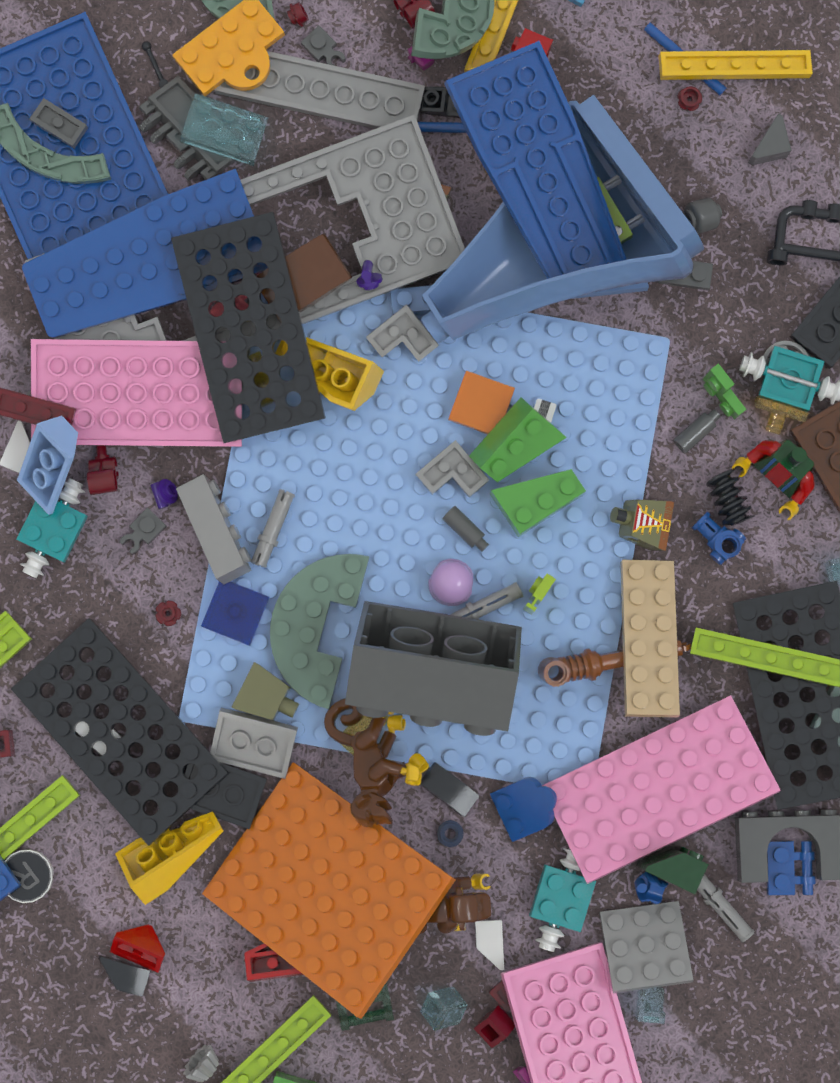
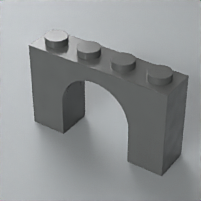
(756, 832)

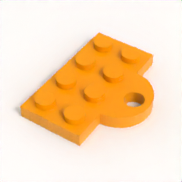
(231, 48)

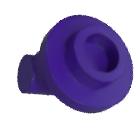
(368, 279)
(164, 493)

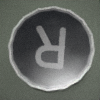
(32, 872)

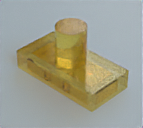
(778, 413)

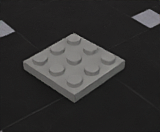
(646, 947)

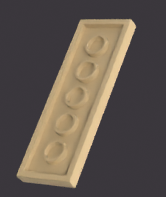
(649, 639)

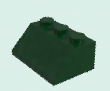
(680, 867)

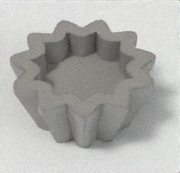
(202, 1064)

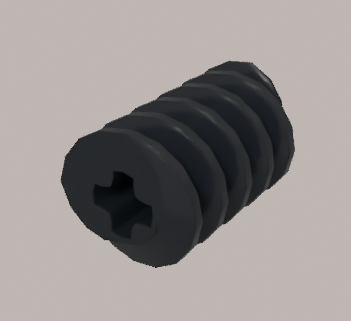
(729, 498)

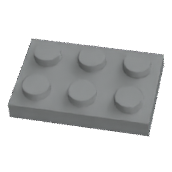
(253, 742)

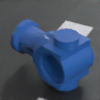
(715, 537)

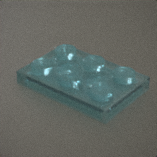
(224, 129)

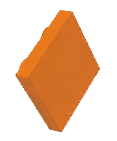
(480, 402)

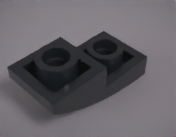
(438, 102)
(449, 789)

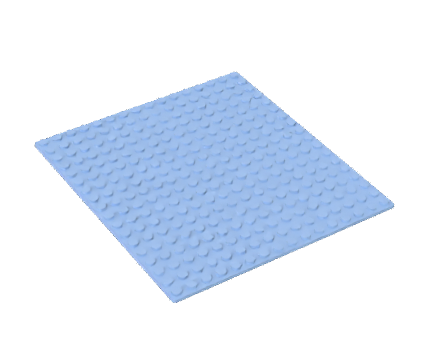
(363, 498)

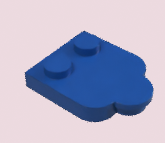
(525, 807)

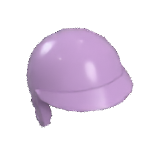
(451, 582)

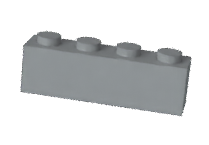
(214, 529)

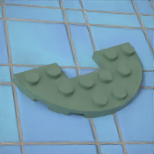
(453, 30)
(300, 620)

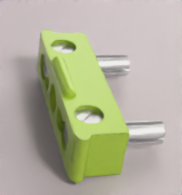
(622, 227)

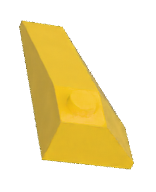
(341, 375)
(157, 867)

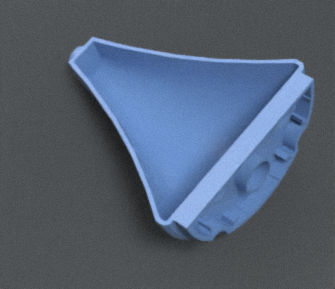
(501, 276)

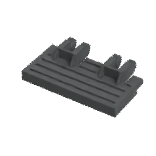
(172, 108)

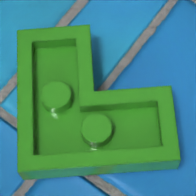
(720, 384)

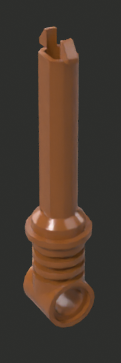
(587, 665)

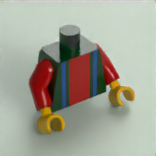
(785, 467)

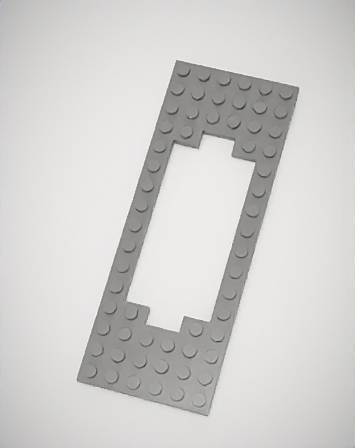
(399, 200)

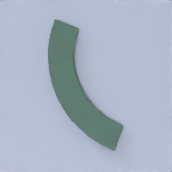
(45, 161)

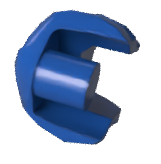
(650, 888)

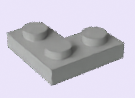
(404, 328)
(454, 464)

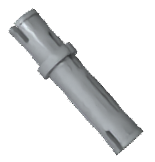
(269, 537)
(512, 593)
(724, 909)

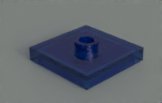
(235, 612)

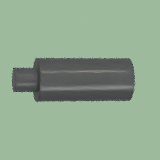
(696, 431)
(465, 528)

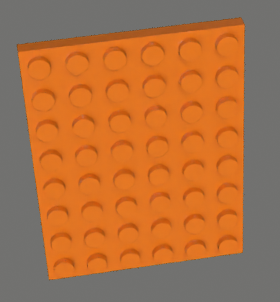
(328, 890)

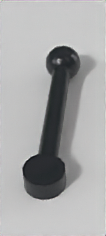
(146, 46)

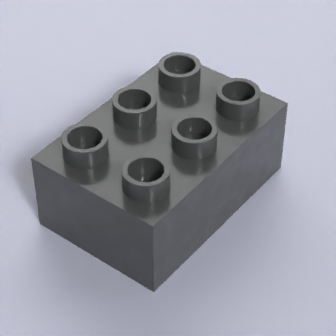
(434, 668)

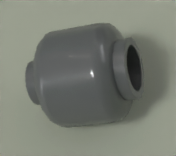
(703, 214)

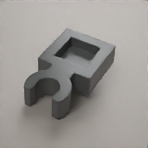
(321, 46)
(145, 527)

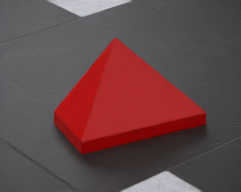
(140, 947)

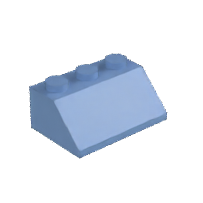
(48, 461)

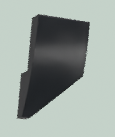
(125, 976)

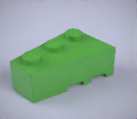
(515, 441)
(537, 499)

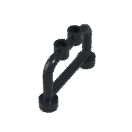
(808, 210)

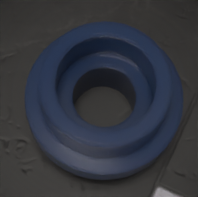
(458, 833)

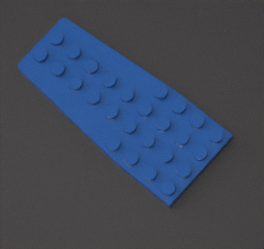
(537, 160)
(132, 260)

